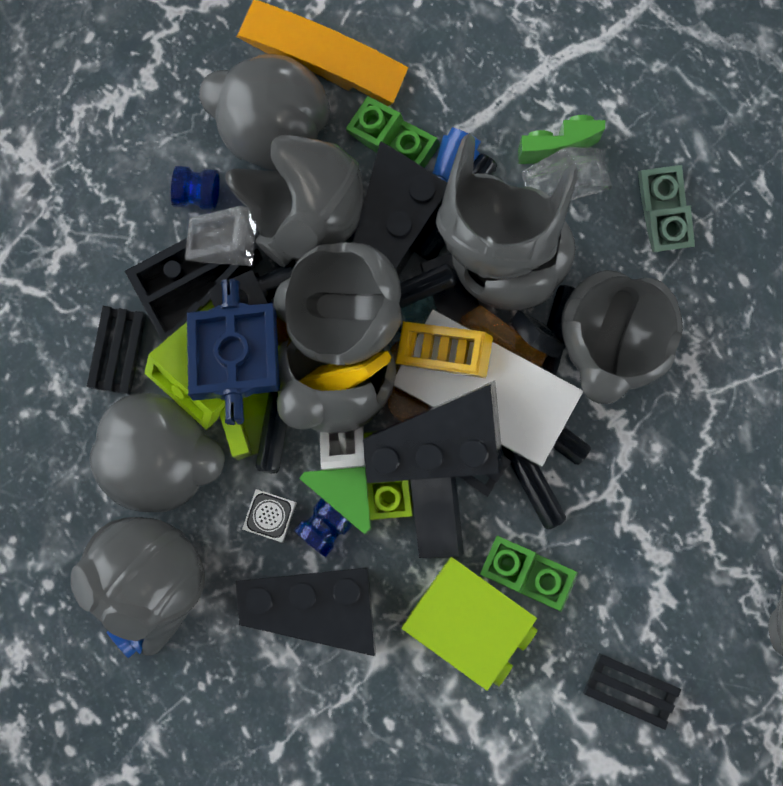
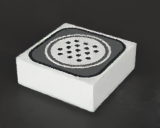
(269, 515)

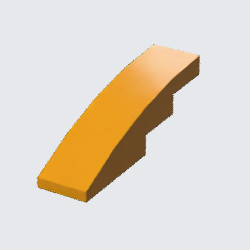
(323, 51)

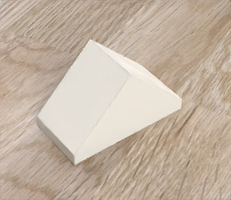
(342, 449)

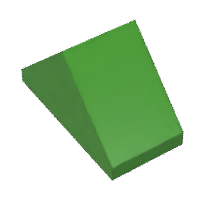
(344, 491)

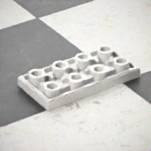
(529, 399)

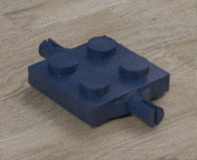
(232, 352)

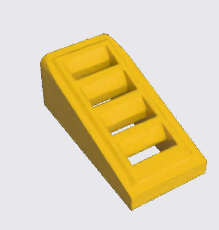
(480, 354)
(343, 377)

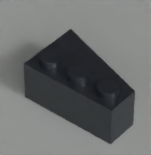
(176, 286)
(312, 607)

